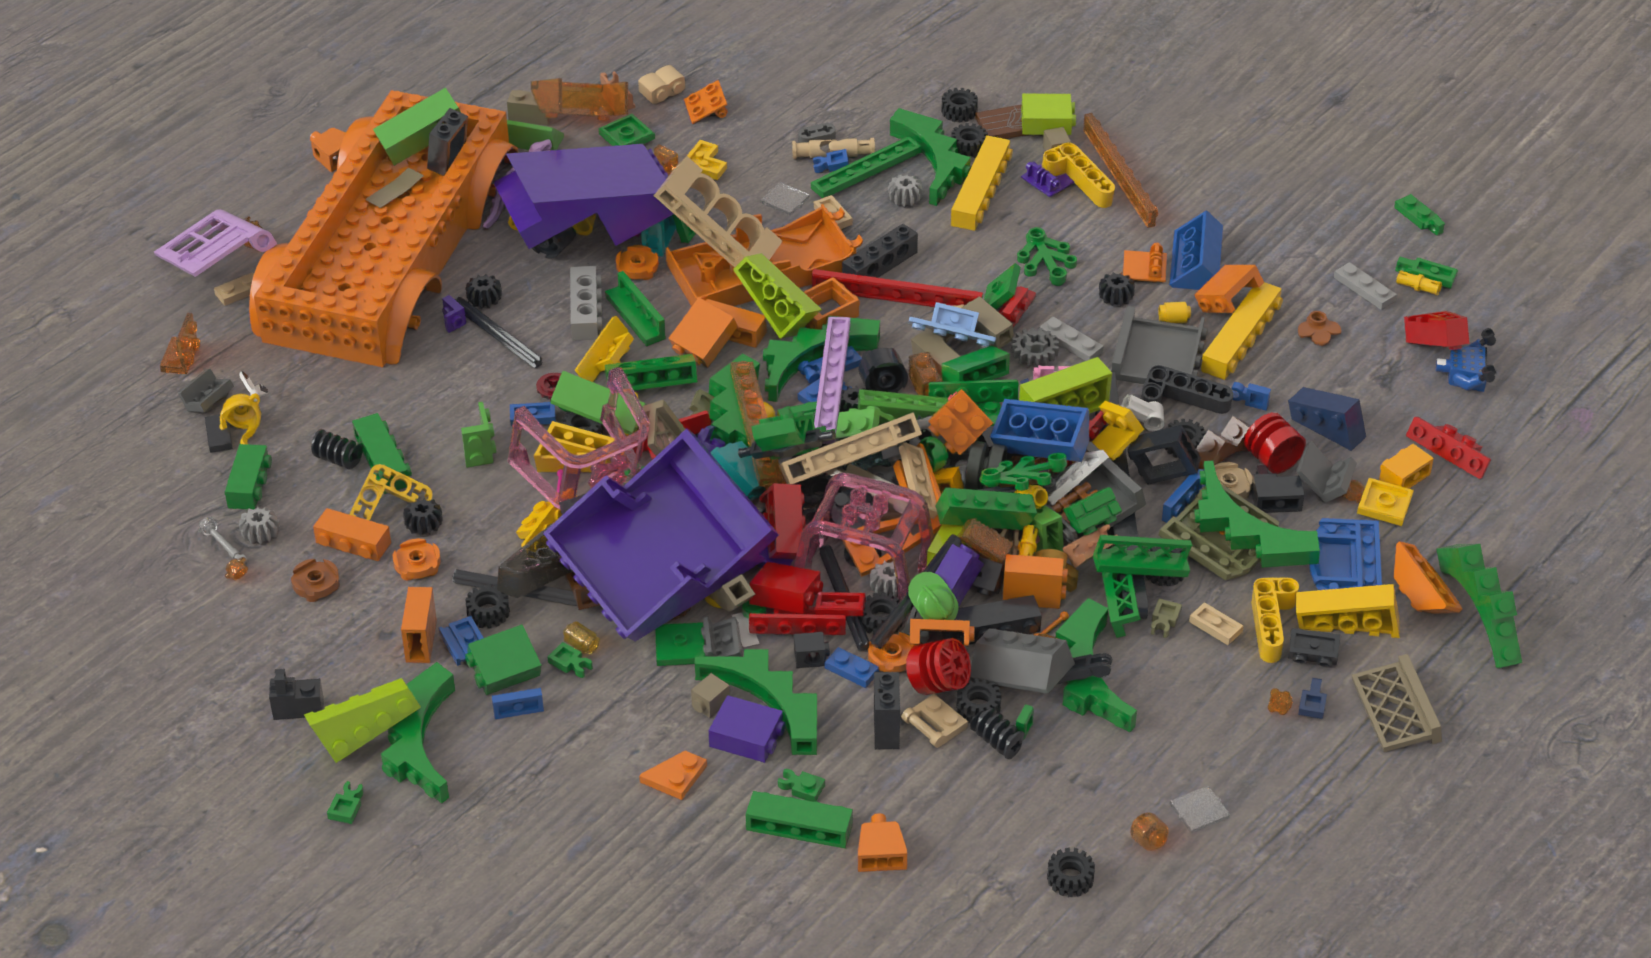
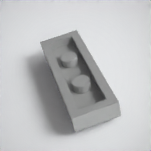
(1365, 285)
(1072, 339)

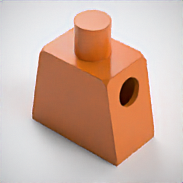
(327, 147)
(881, 846)

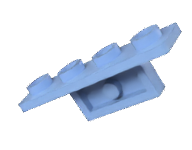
(953, 321)

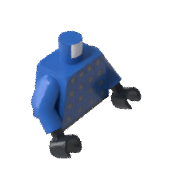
(1468, 365)

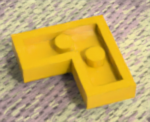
(703, 156)

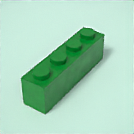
(380, 447)
(989, 507)
(799, 819)

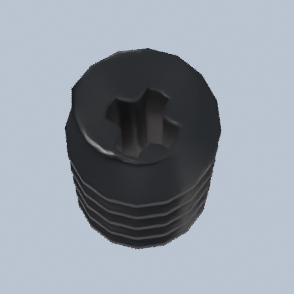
(336, 449)
(997, 732)

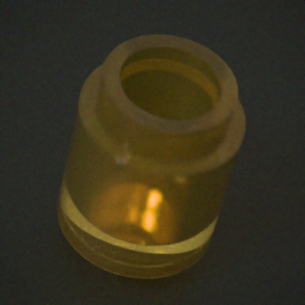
(581, 638)

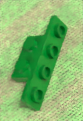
(977, 390)

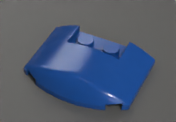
(1347, 554)

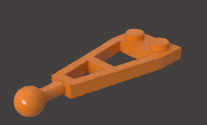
(866, 557)

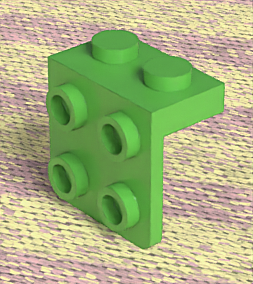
(858, 421)
(477, 440)

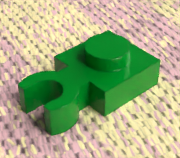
(569, 658)
(803, 786)
(346, 806)

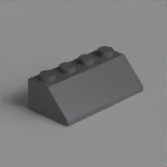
(1020, 660)

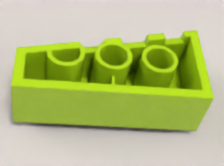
(776, 295)
(362, 718)

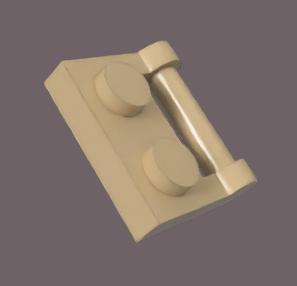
(938, 715)

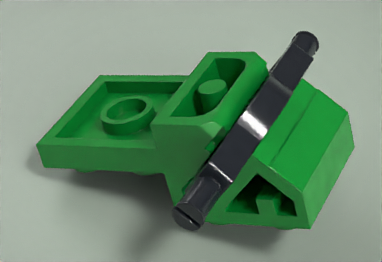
(786, 437)

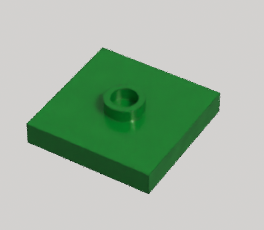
(626, 131)
(1002, 287)
(679, 643)

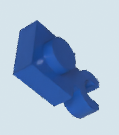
(833, 161)
(1254, 395)

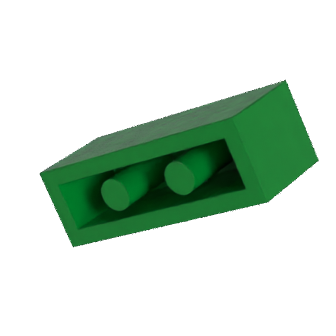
(977, 366)
(247, 476)

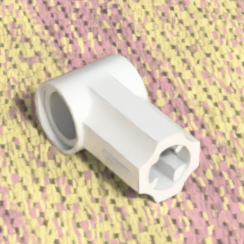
(1149, 413)

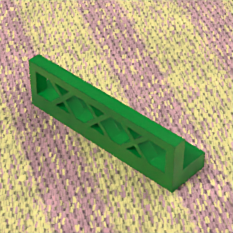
(636, 310)
(1140, 560)
(1117, 605)

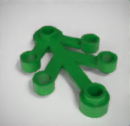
(1037, 238)
(1023, 471)

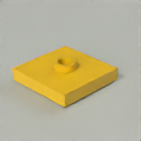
(1385, 501)

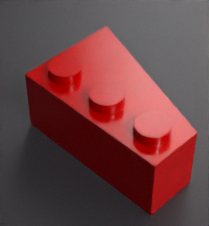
(1437, 329)
(785, 515)

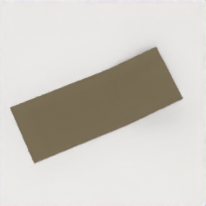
(395, 188)

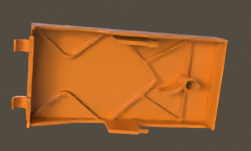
(806, 245)

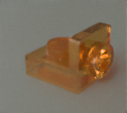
(666, 158)

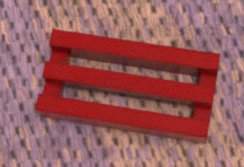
(840, 604)

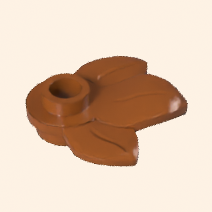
(1318, 328)

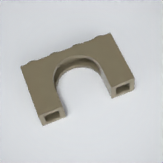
(988, 323)

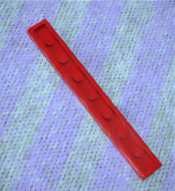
(897, 290)

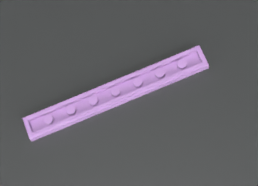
(832, 374)

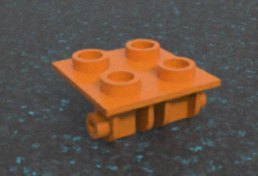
(706, 101)
(1146, 265)

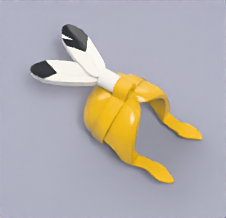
(249, 414)

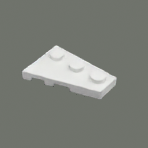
(1076, 474)

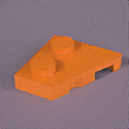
(675, 774)

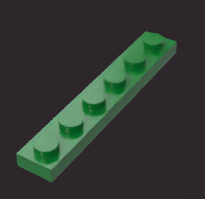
(866, 167)

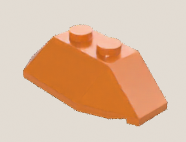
(1422, 582)

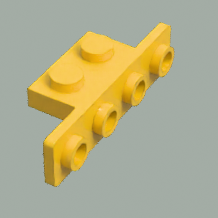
(606, 349)
(540, 518)

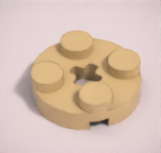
(1240, 479)

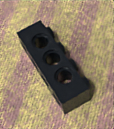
(883, 253)

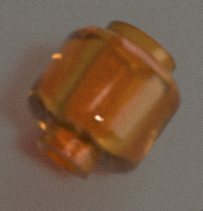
(1149, 831)

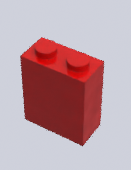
(786, 587)

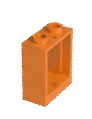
(833, 290)

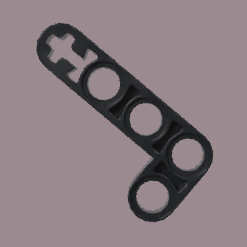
(1215, 396)

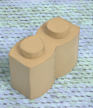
(661, 84)

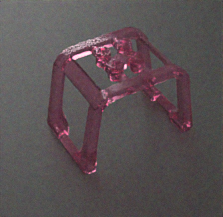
(620, 450)
(820, 527)

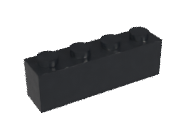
(1010, 615)

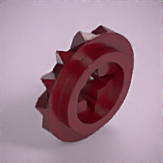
(545, 382)

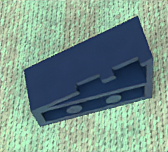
(1329, 415)

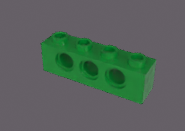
(658, 371)

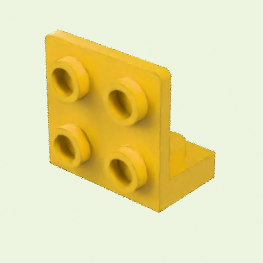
(1120, 432)

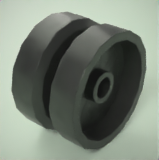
(979, 460)

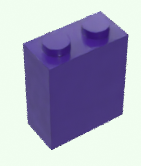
(959, 570)
(746, 729)

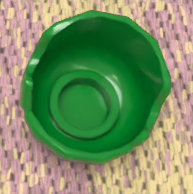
(936, 452)

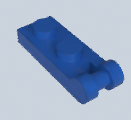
(813, 369)
(1182, 496)

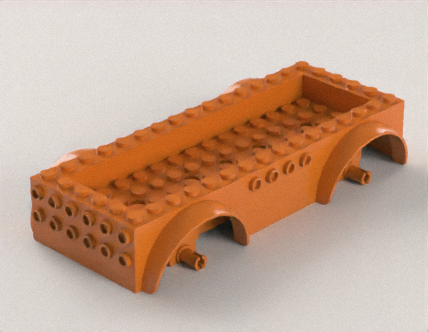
(359, 268)

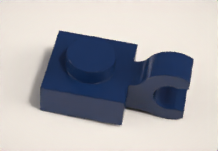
(1313, 702)

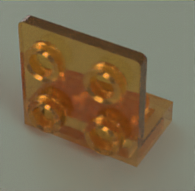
(181, 349)

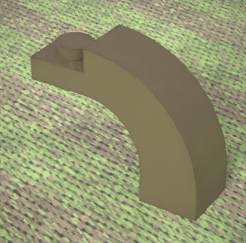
(733, 594)

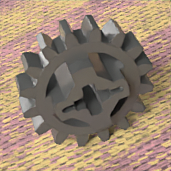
(1037, 346)

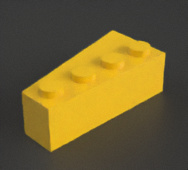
(1350, 610)

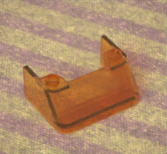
(580, 98)

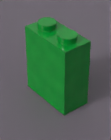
(503, 660)

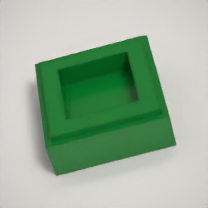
(1025, 720)

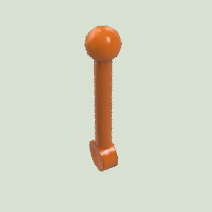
(1063, 617)

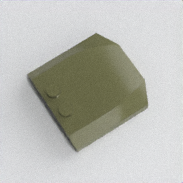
(1210, 547)

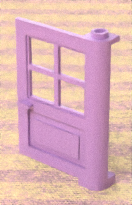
(235, 234)

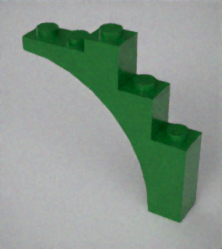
(937, 148)
(785, 356)
(725, 405)
(1271, 543)
(1494, 606)
(773, 687)
(1092, 693)
(406, 754)

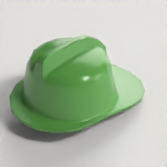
(932, 597)

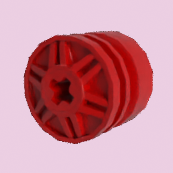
(1275, 442)
(938, 666)

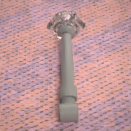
(208, 526)

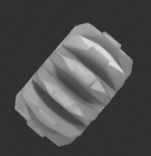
(905, 190)
(259, 525)
(884, 579)

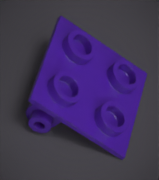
(1044, 180)

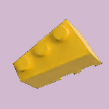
(574, 441)

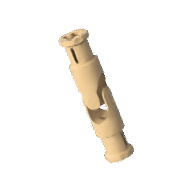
(853, 146)

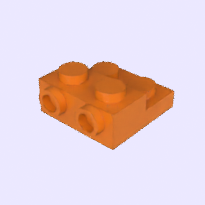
(959, 422)

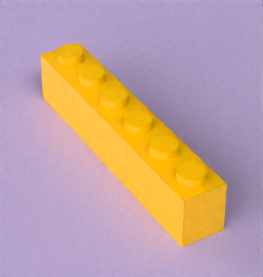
(981, 183)
(1241, 331)

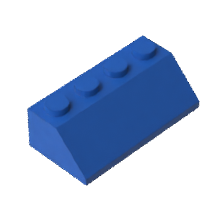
(1196, 252)
(1042, 429)

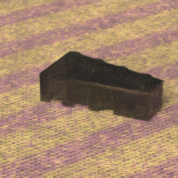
(530, 568)

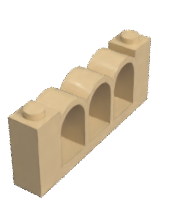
(673, 196)
(850, 449)

